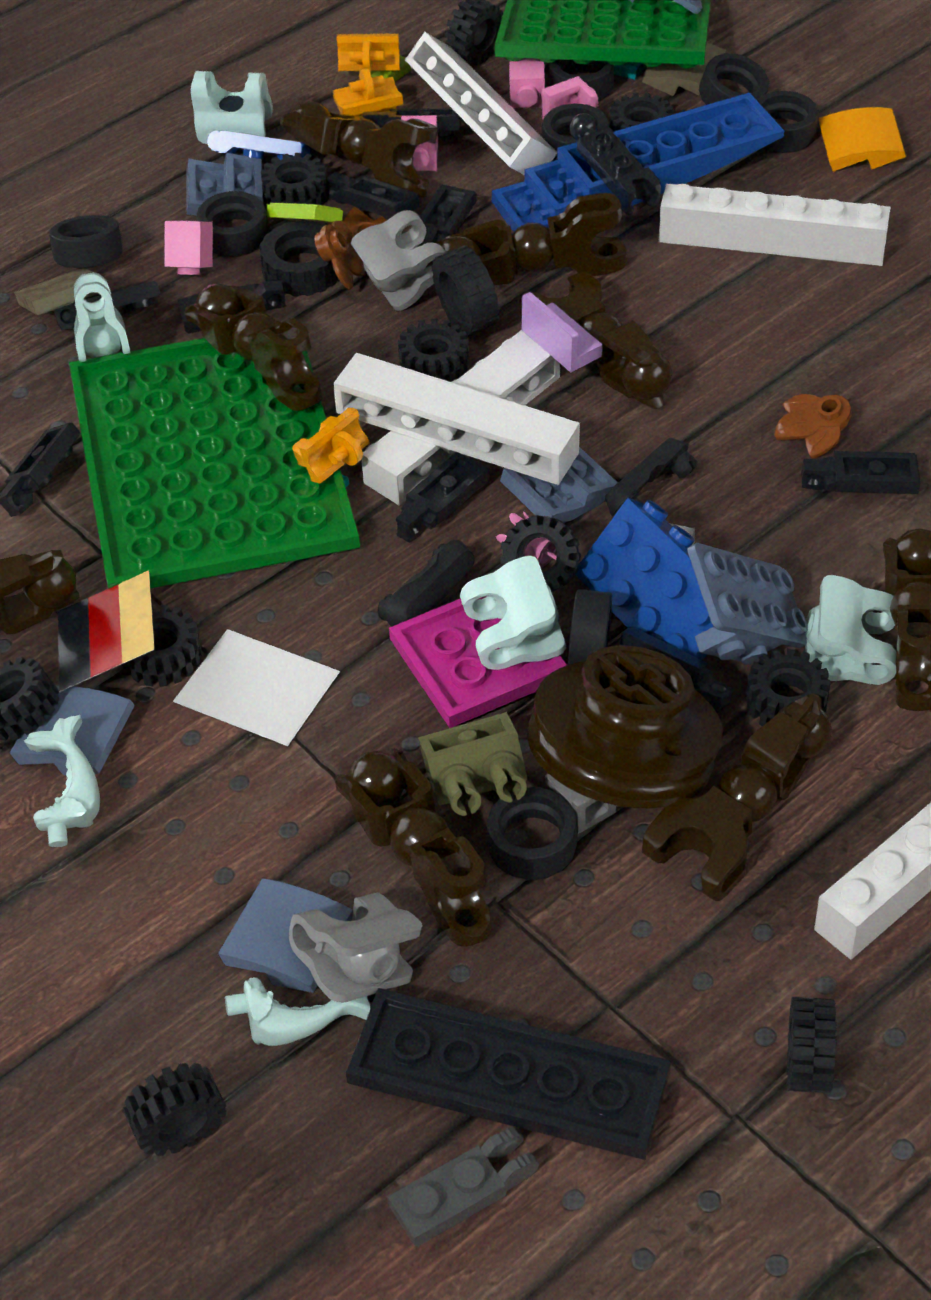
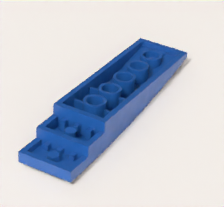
(672, 147)

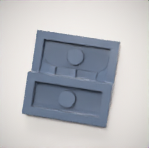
(211, 178)
(577, 493)
(102, 723)
(262, 933)

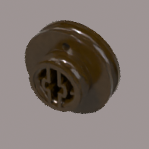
(625, 729)

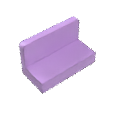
(558, 333)

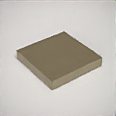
(51, 293)

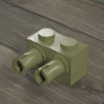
(474, 761)

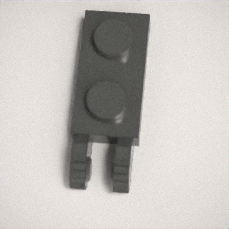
(460, 1187)

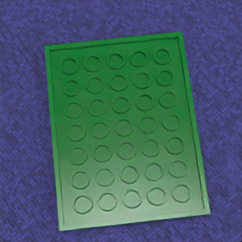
(200, 466)

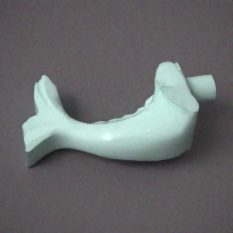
(81, 797)
(280, 1024)

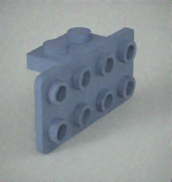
(747, 605)

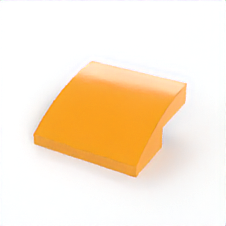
(861, 135)

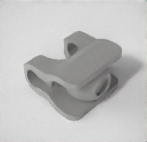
(393, 259)
(356, 954)

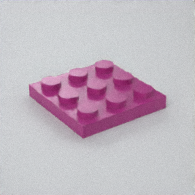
(447, 665)

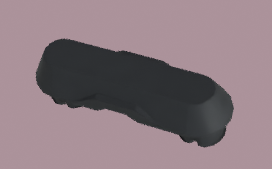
(669, 455)
(430, 586)

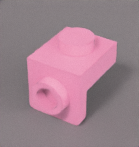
(568, 92)

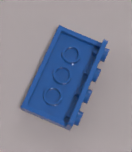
(649, 575)

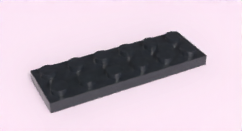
(510, 1073)

